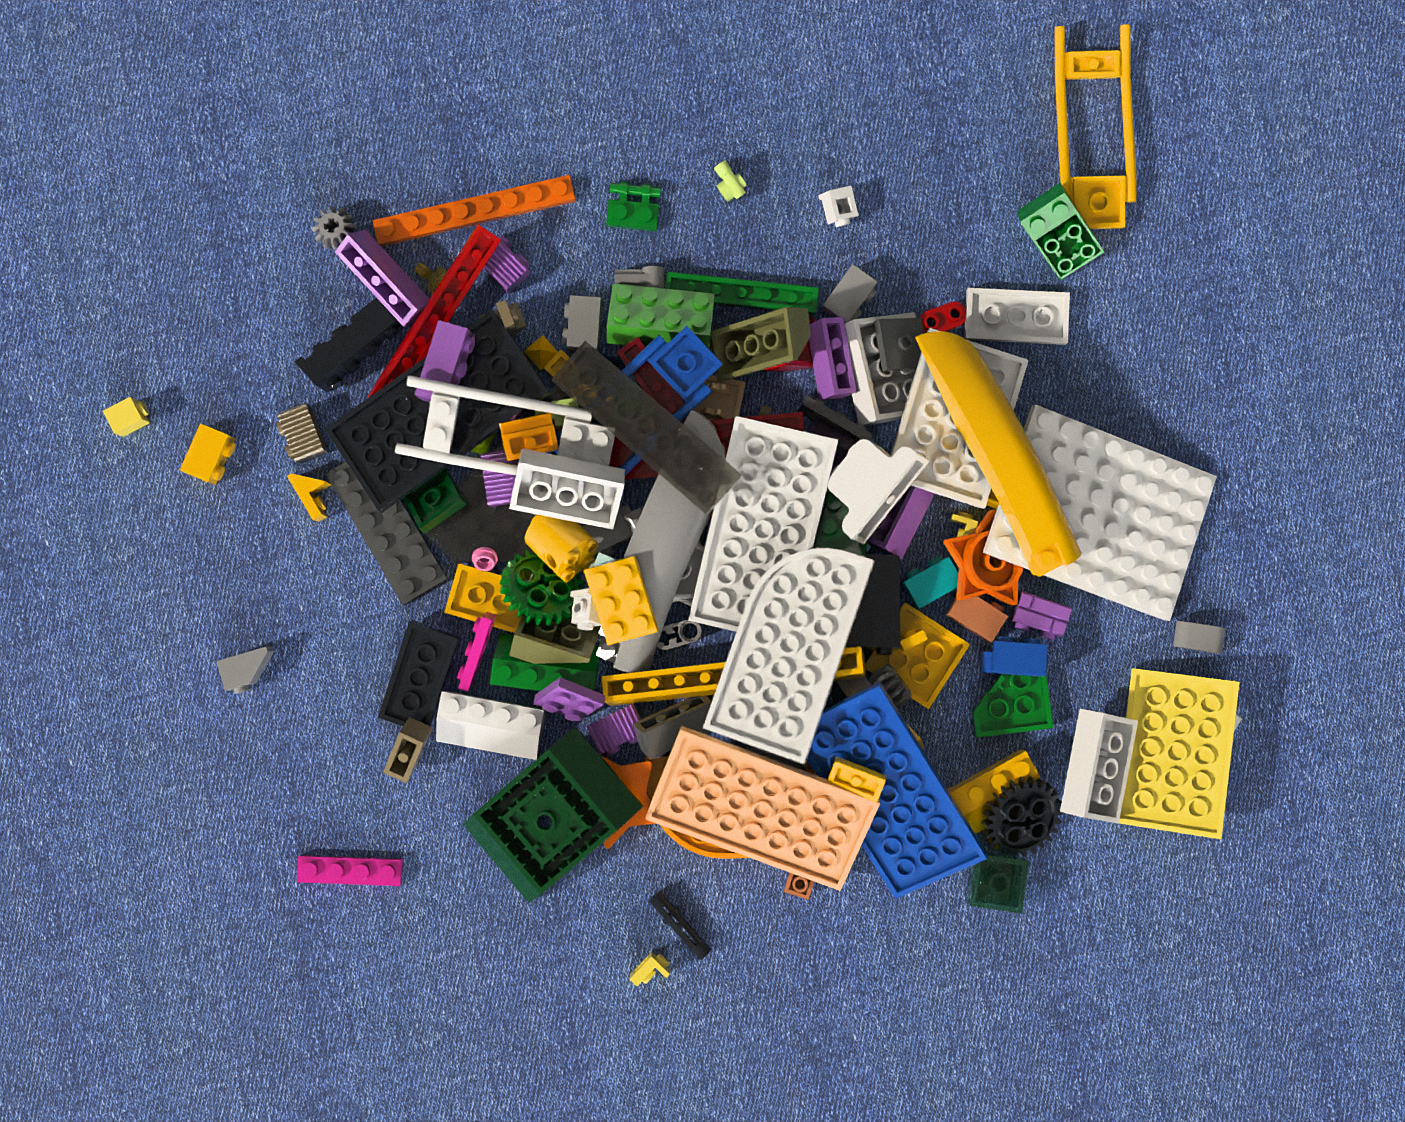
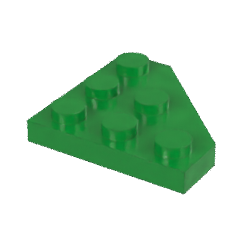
(1013, 706)

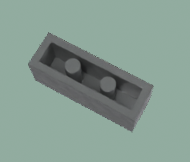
(659, 731)

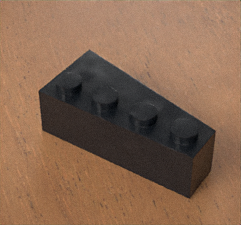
(349, 346)

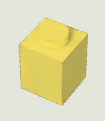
(127, 416)

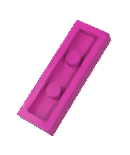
(475, 650)

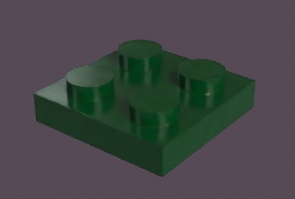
(435, 501)

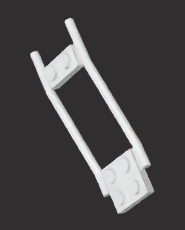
(578, 439)

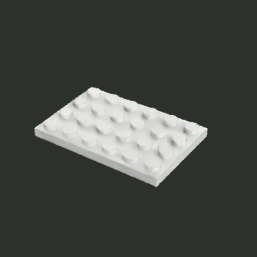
(931, 431)

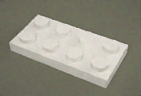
(1017, 316)

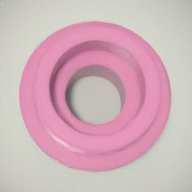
(484, 558)

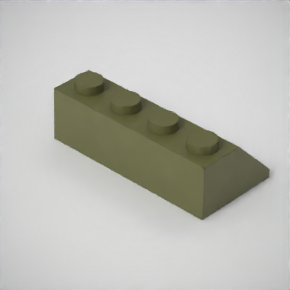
(761, 342)

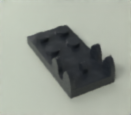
(419, 674)

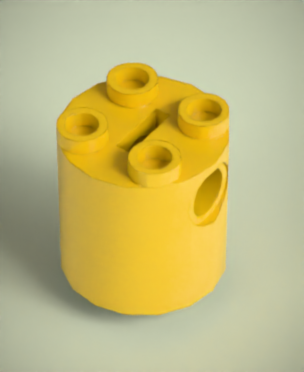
(561, 545)

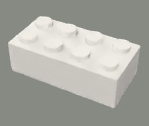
(567, 488)
(1099, 766)

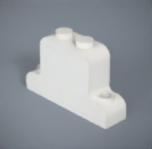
(872, 484)

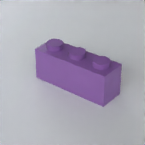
(446, 356)
(831, 359)

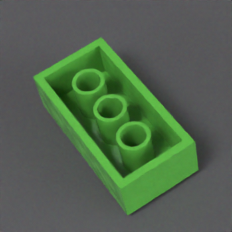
(657, 311)

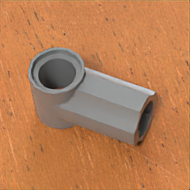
(647, 276)

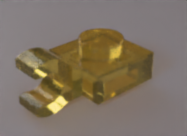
(433, 277)

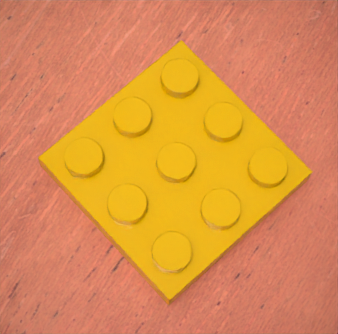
(927, 664)

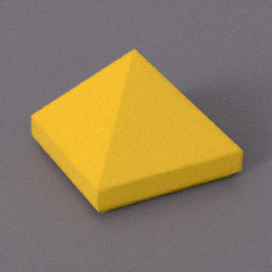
(541, 352)

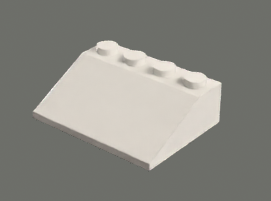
(879, 394)

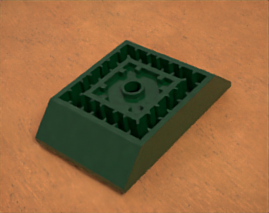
(578, 795)

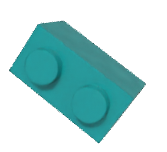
(931, 582)

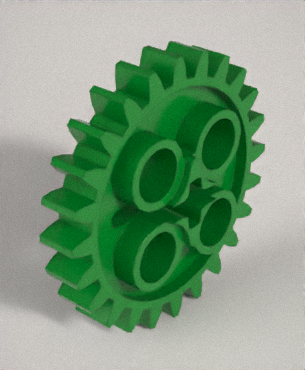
(538, 587)

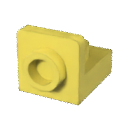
(966, 520)
(645, 971)

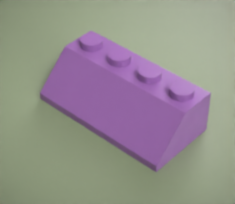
(901, 522)

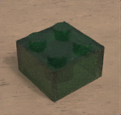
(998, 883)

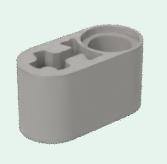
(1199, 637)
(673, 642)

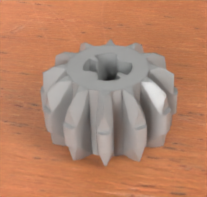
(327, 223)

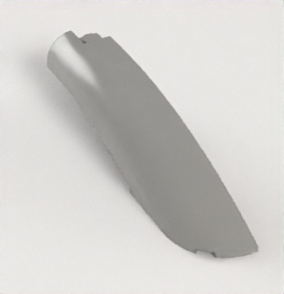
(663, 548)

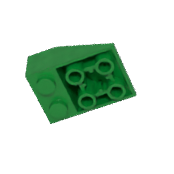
(1059, 231)

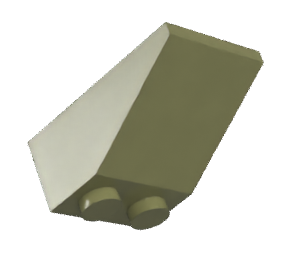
(553, 643)

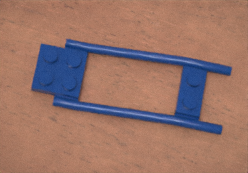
(684, 365)

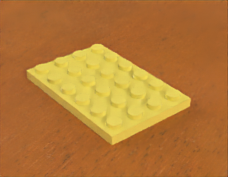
(1179, 752)

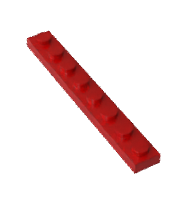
(441, 304)

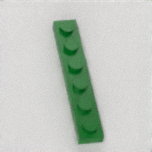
(747, 292)

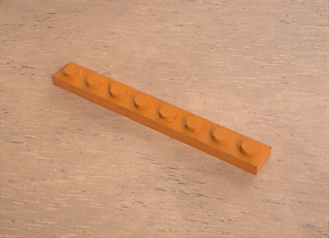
(474, 210)

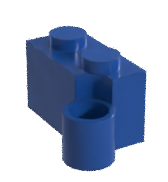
(1015, 658)

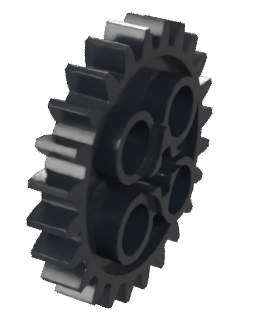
(1022, 816)

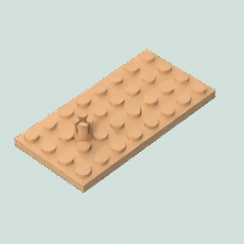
(761, 808)

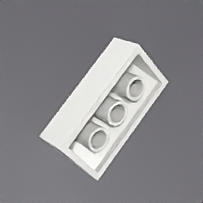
(490, 724)

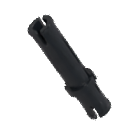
(699, 948)

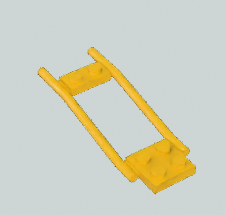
(1097, 197)

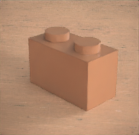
(978, 616)

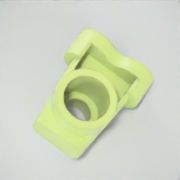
(732, 184)

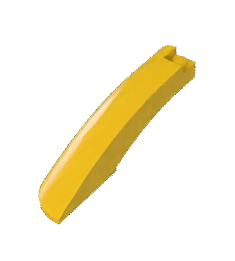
(1001, 450)

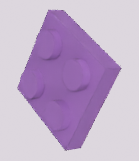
(569, 699)

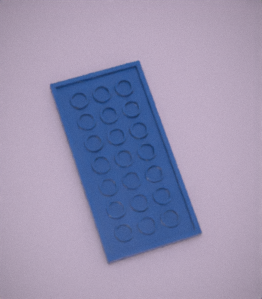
(918, 824)

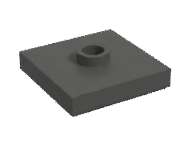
(898, 343)

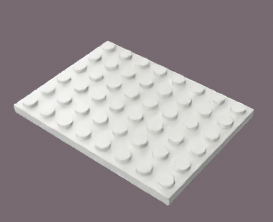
(1126, 508)

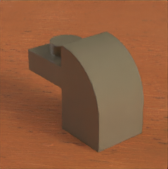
(510, 317)

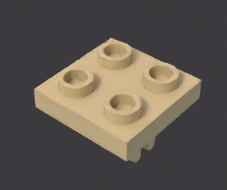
(724, 400)

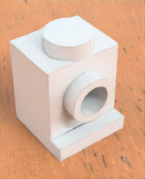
(842, 200)
(584, 610)

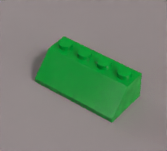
(526, 675)

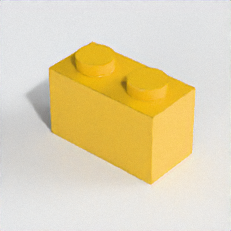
(208, 454)

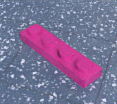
(350, 870)

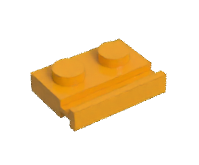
(529, 433)

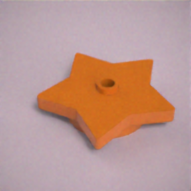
(976, 573)
(636, 778)

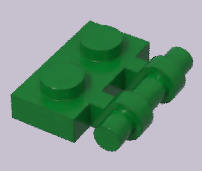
(633, 214)

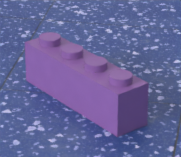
(382, 276)

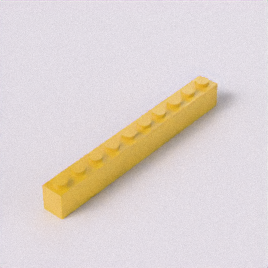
(696, 680)

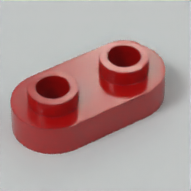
(943, 318)

